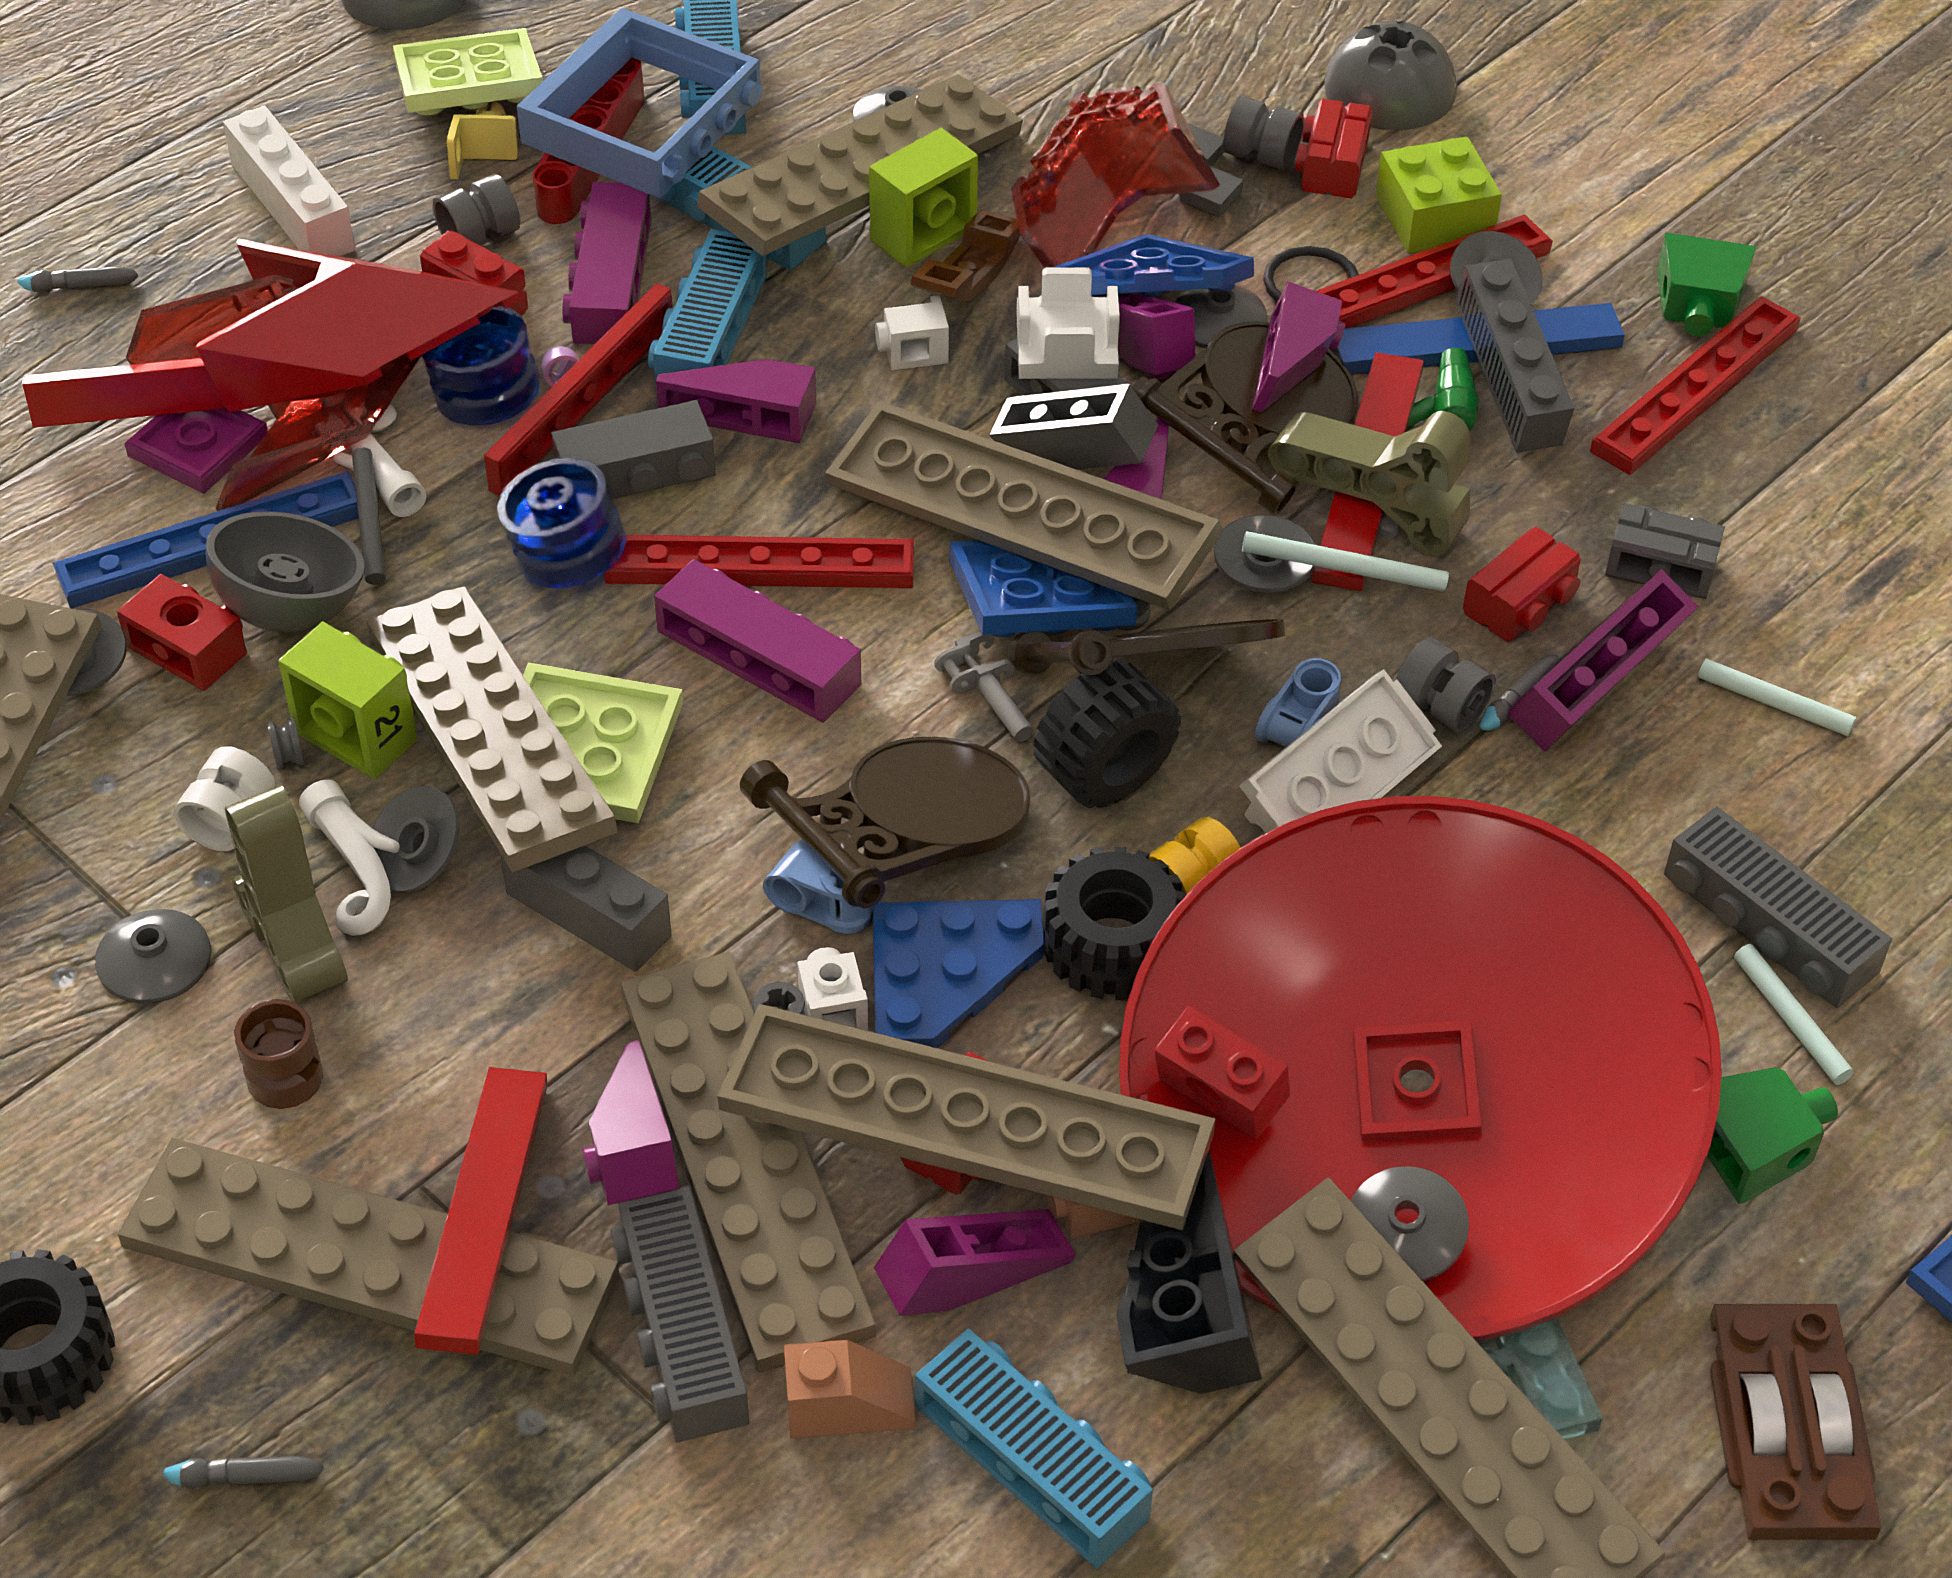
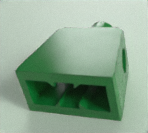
(1702, 281)
(1766, 1130)

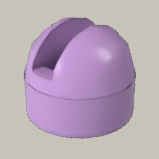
(567, 358)

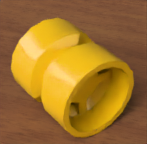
(1196, 851)

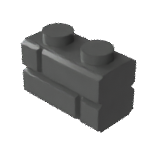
(1659, 540)

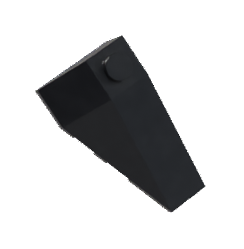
(1186, 1302)

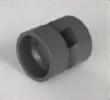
(1269, 134)
(480, 212)
(1450, 688)

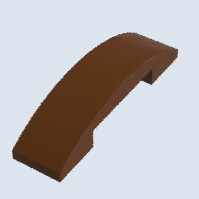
(975, 262)

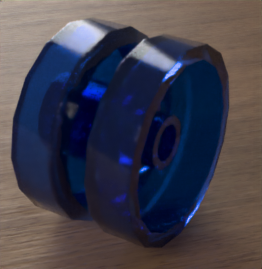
(484, 370)
(562, 522)

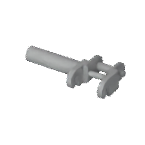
(985, 679)

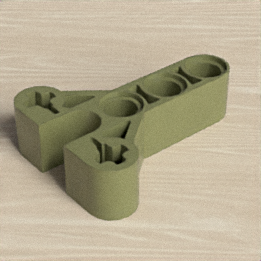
(1402, 474)
(281, 895)

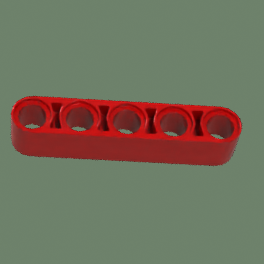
(611, 110)

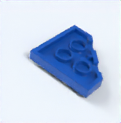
(1162, 265)
(1023, 595)
(947, 961)

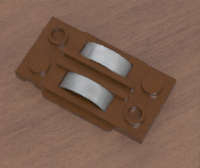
(1792, 1423)

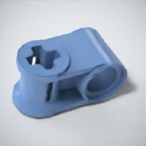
(1300, 703)
(811, 889)

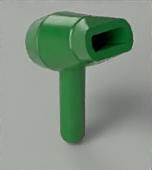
(1453, 392)

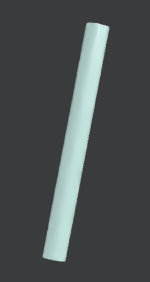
(1345, 561)

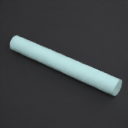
(1777, 697)
(1794, 1014)

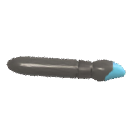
(77, 278)
(1496, 712)
(258, 1470)

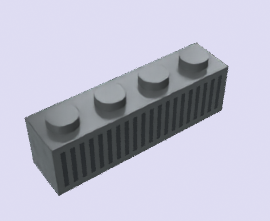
(1514, 355)
(1777, 907)
(682, 1315)

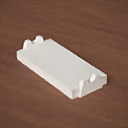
(1344, 757)

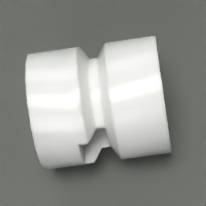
(223, 780)

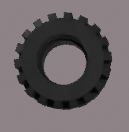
(1106, 734)
(1102, 888)
(66, 1361)

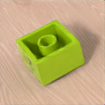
(1436, 193)
(922, 196)
(349, 699)

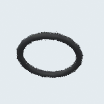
(1299, 252)

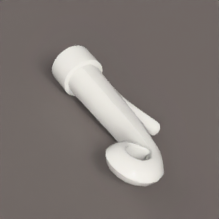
(396, 487)
(355, 840)

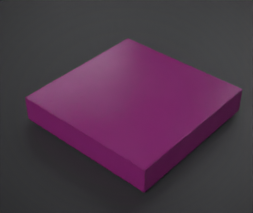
(197, 444)

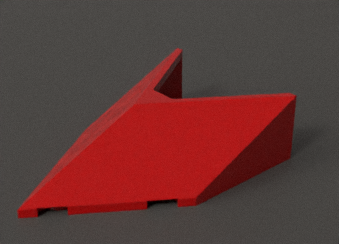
(336, 325)

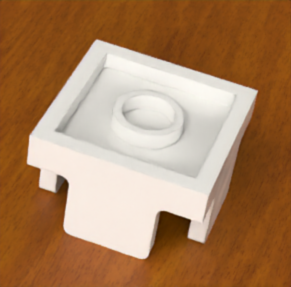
(1067, 329)

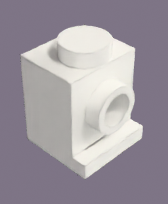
(914, 335)
(833, 984)

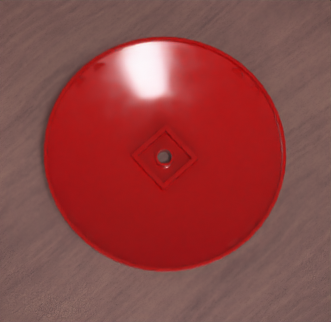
(1504, 966)

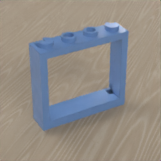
(626, 36)

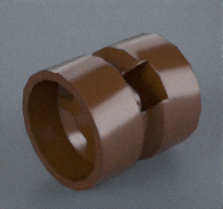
(278, 1053)

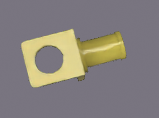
(481, 136)

